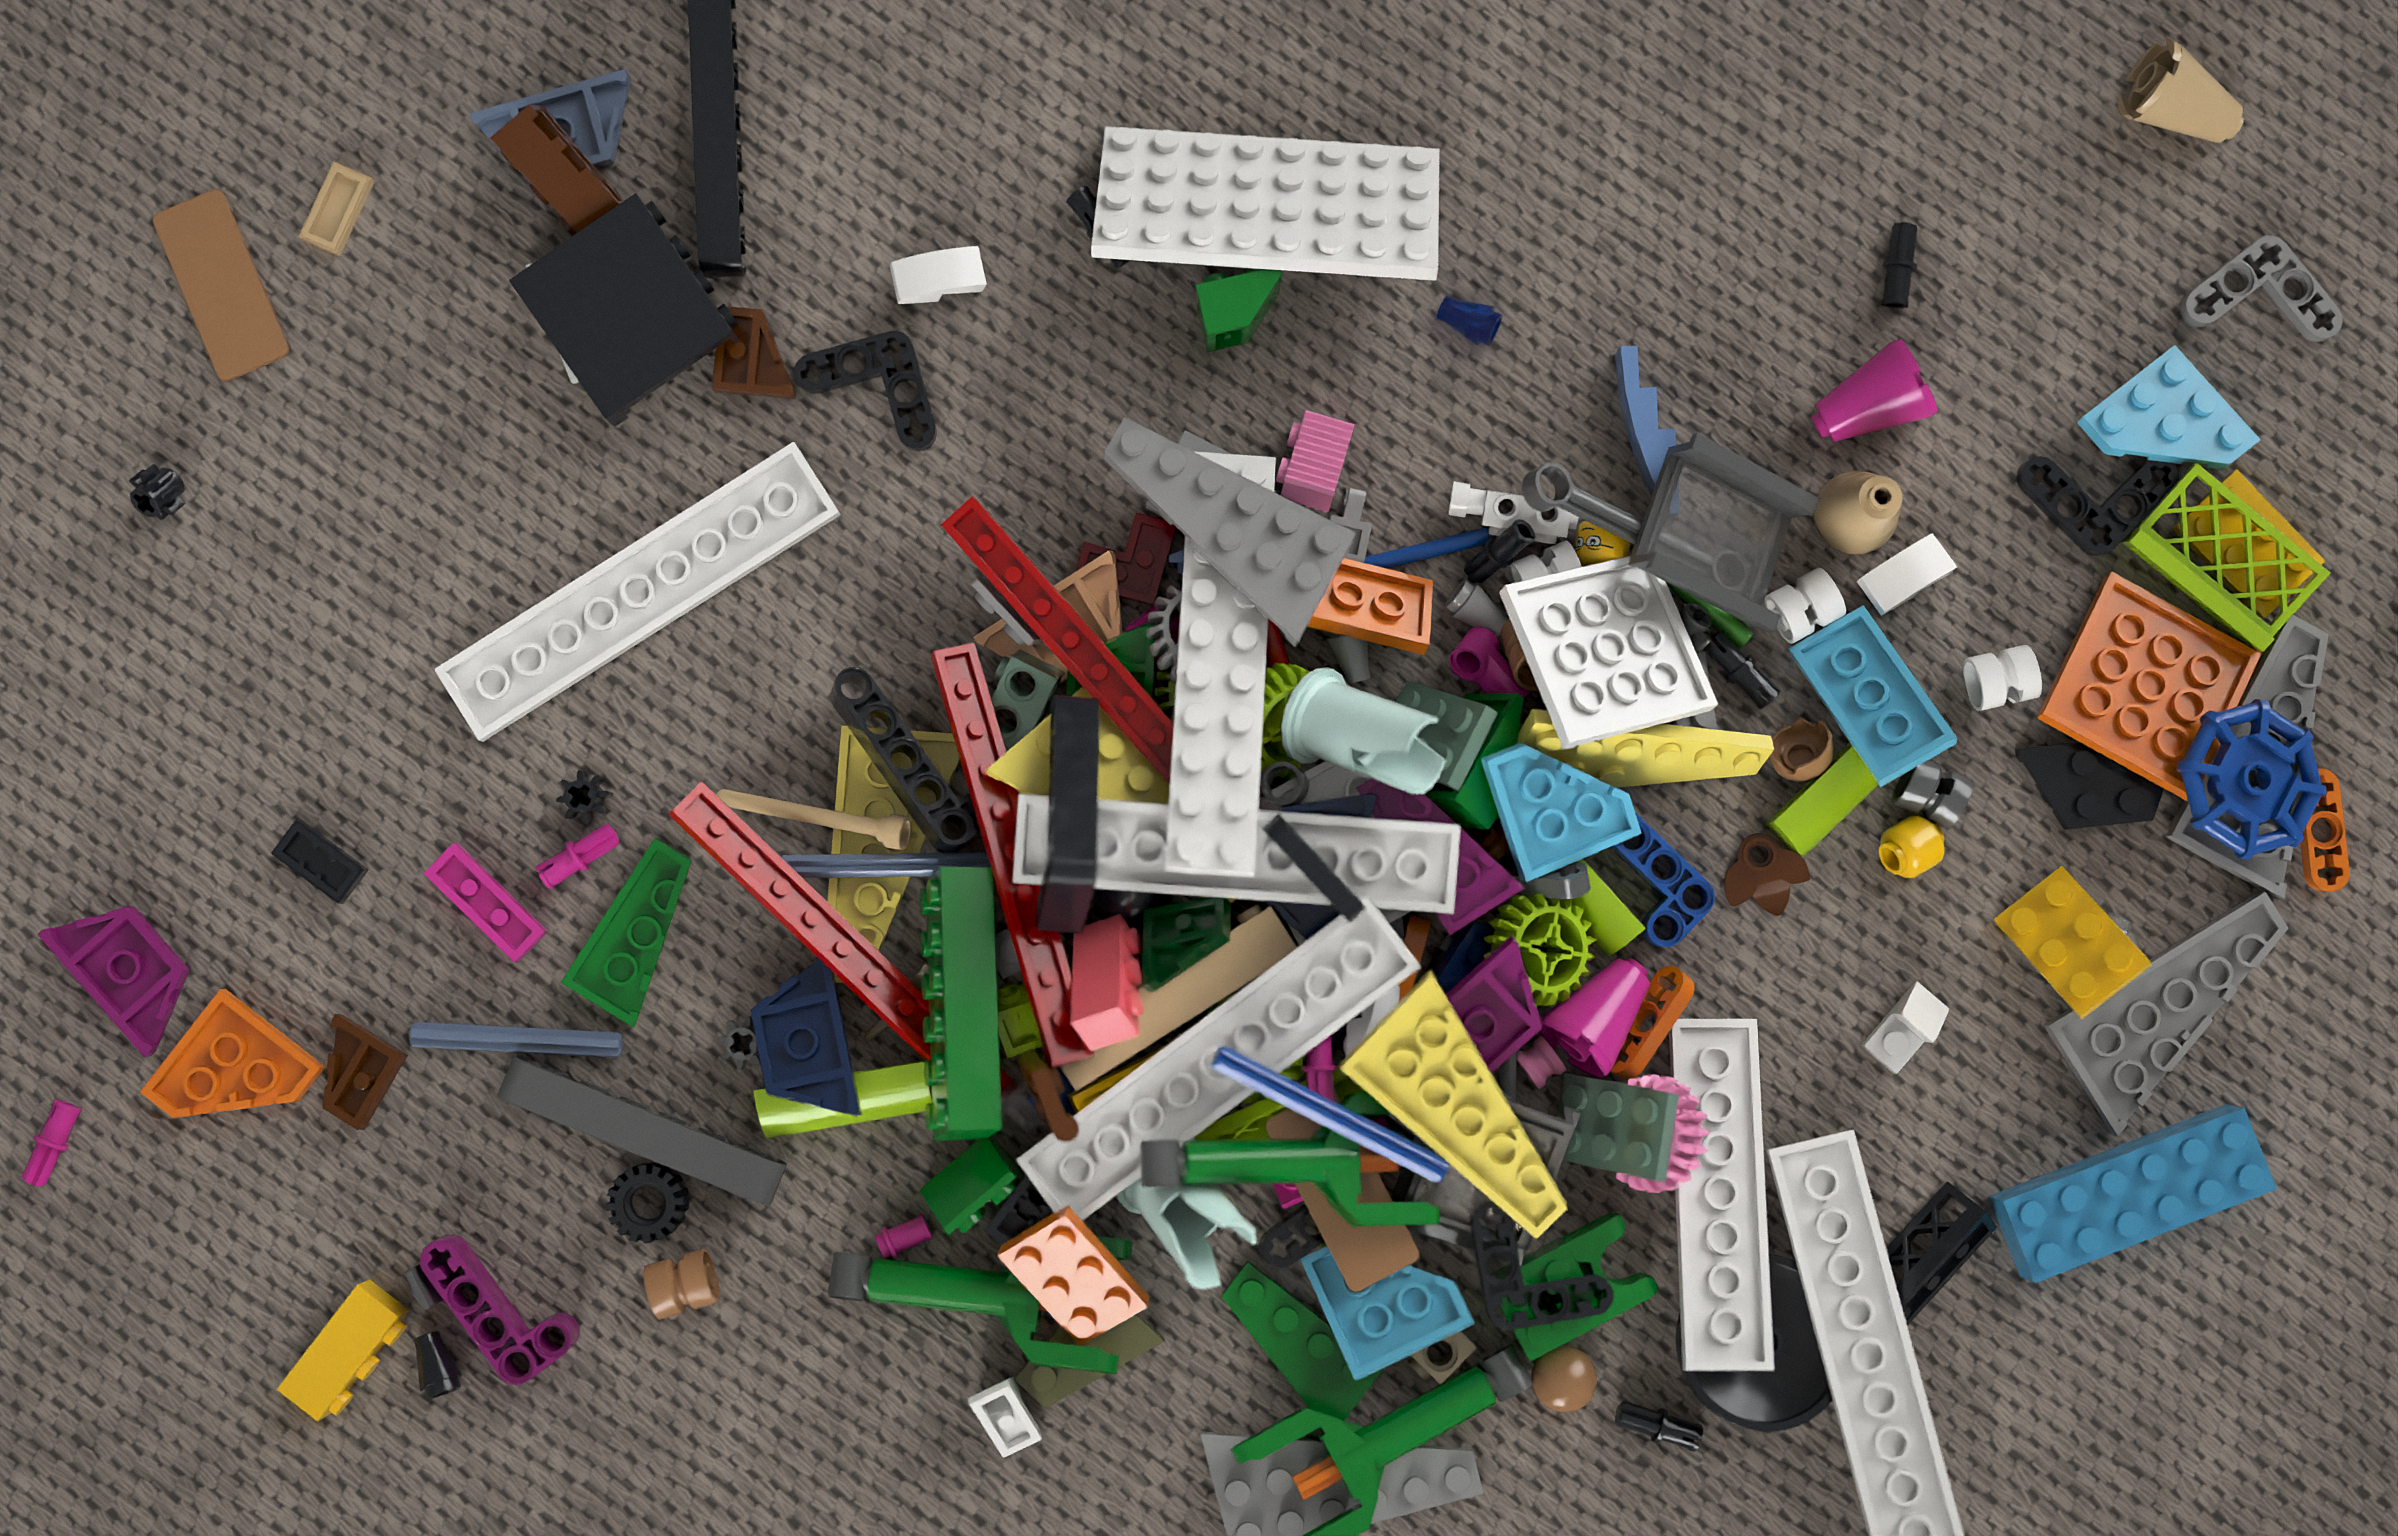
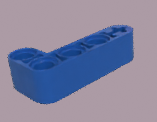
(1670, 889)

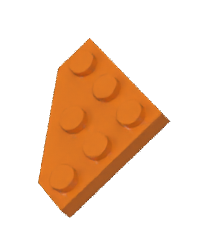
(231, 1063)

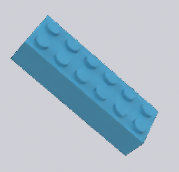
(2132, 1192)

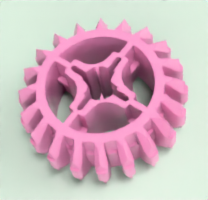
(1685, 1139)

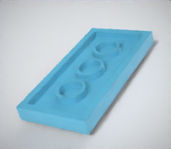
(1872, 696)

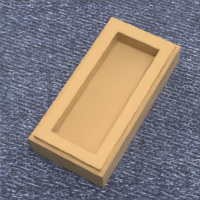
(336, 208)

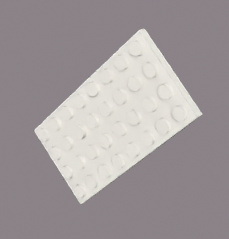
(1268, 203)

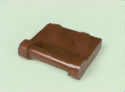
(1044, 1086)

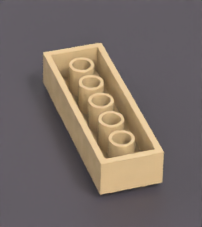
(1252, 950)

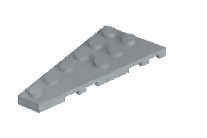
(1248, 533)
(2288, 681)
(2160, 1014)
(1264, 1501)

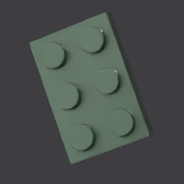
(1457, 732)
(1620, 1126)

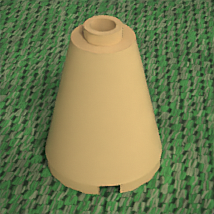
(2180, 95)
(1858, 511)

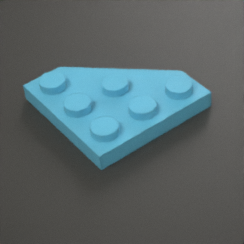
(2169, 417)
(1554, 810)
(1387, 1317)

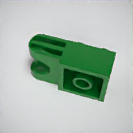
(1570, 1257)

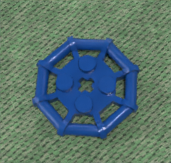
(2230, 783)

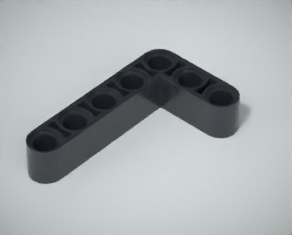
(904, 781)
(1071, 815)

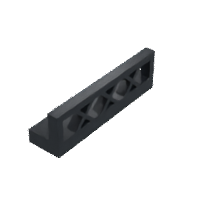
(1947, 1253)

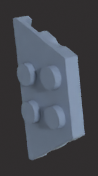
(585, 110)

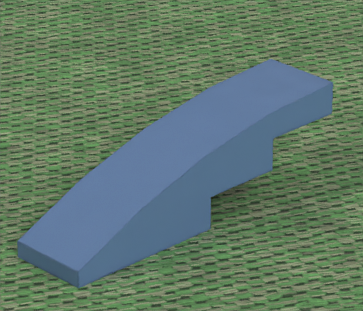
(1641, 417)

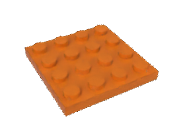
(2144, 680)

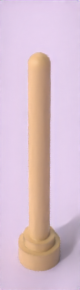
(891, 830)

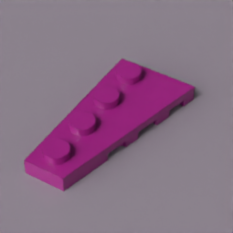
(1479, 878)

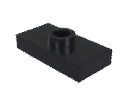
(319, 861)

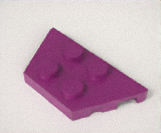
(123, 970)
(1497, 1005)

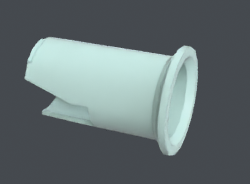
(1359, 733)
(1183, 1220)

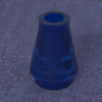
(1471, 319)

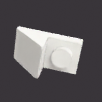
(1906, 1027)
(1005, 1417)

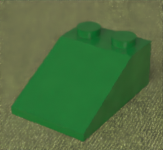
(1474, 803)

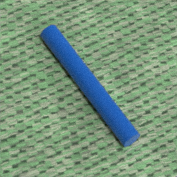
(1429, 549)

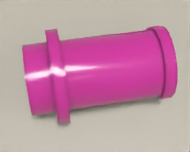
(903, 1236)

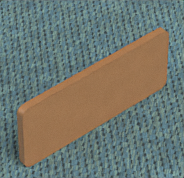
(221, 285)
(1360, 1252)

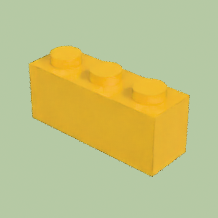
(344, 1351)

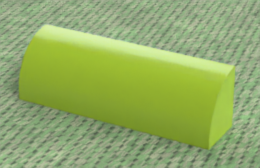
(1823, 802)
(1611, 920)
(881, 1093)

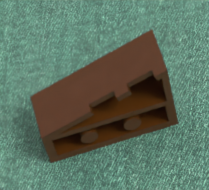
(555, 168)

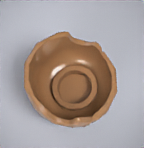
(1813, 752)
(1564, 1379)

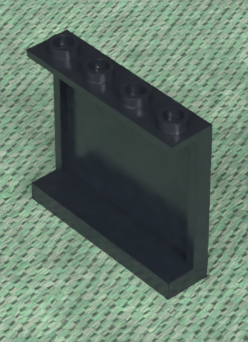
(624, 306)

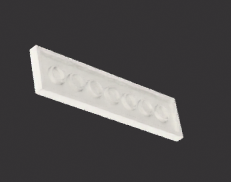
(1724, 1203)

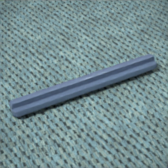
(881, 864)
(516, 1039)

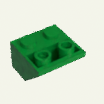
(1235, 305)
(970, 1182)

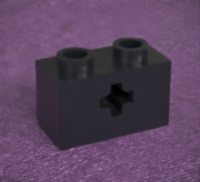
(1019, 1213)

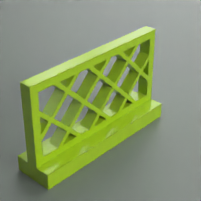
(2201, 587)

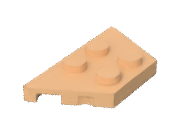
(1090, 592)

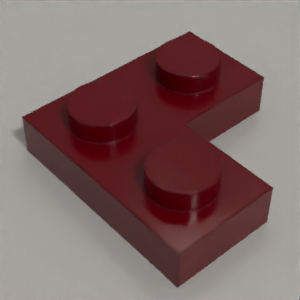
(1144, 558)

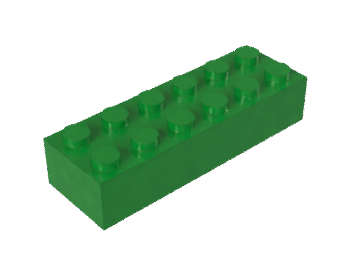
(961, 1004)

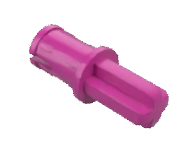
(577, 856)
(1320, 1068)
(50, 1142)

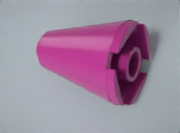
(1876, 396)
(1598, 1017)

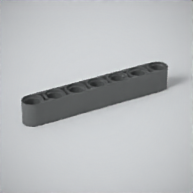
(640, 1131)

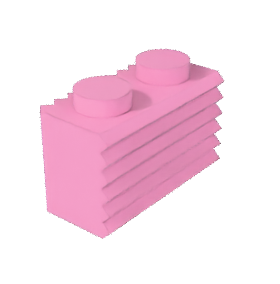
(1316, 460)

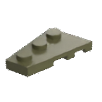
(1052, 1384)

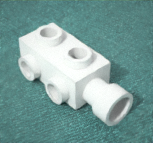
(1485, 503)

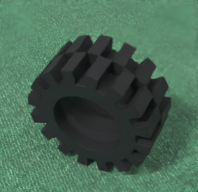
(622, 1207)

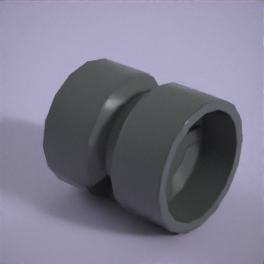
(1936, 793)

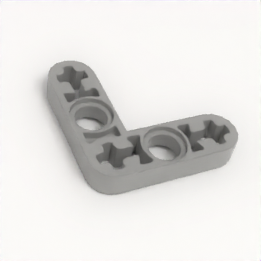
(2272, 277)

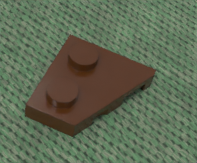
(754, 362)
(358, 1072)

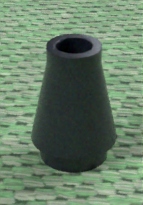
(435, 1366)

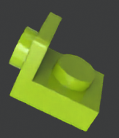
(1016, 1020)

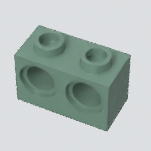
(1026, 705)

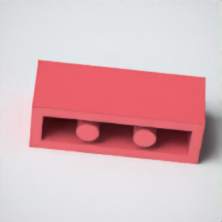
(1106, 982)

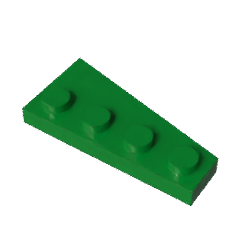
(627, 942)
(1296, 1343)

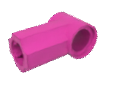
(1479, 661)

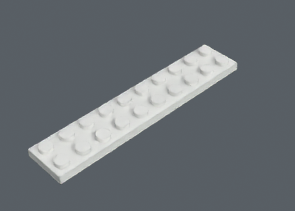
(637, 592)
(1217, 712)
(1386, 859)
(1178, 1090)
(1863, 1338)

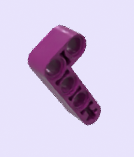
(493, 1303)

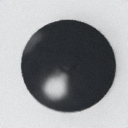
(1776, 1397)

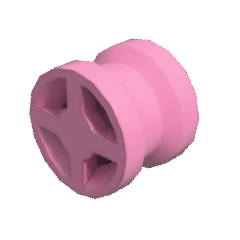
(1540, 1062)

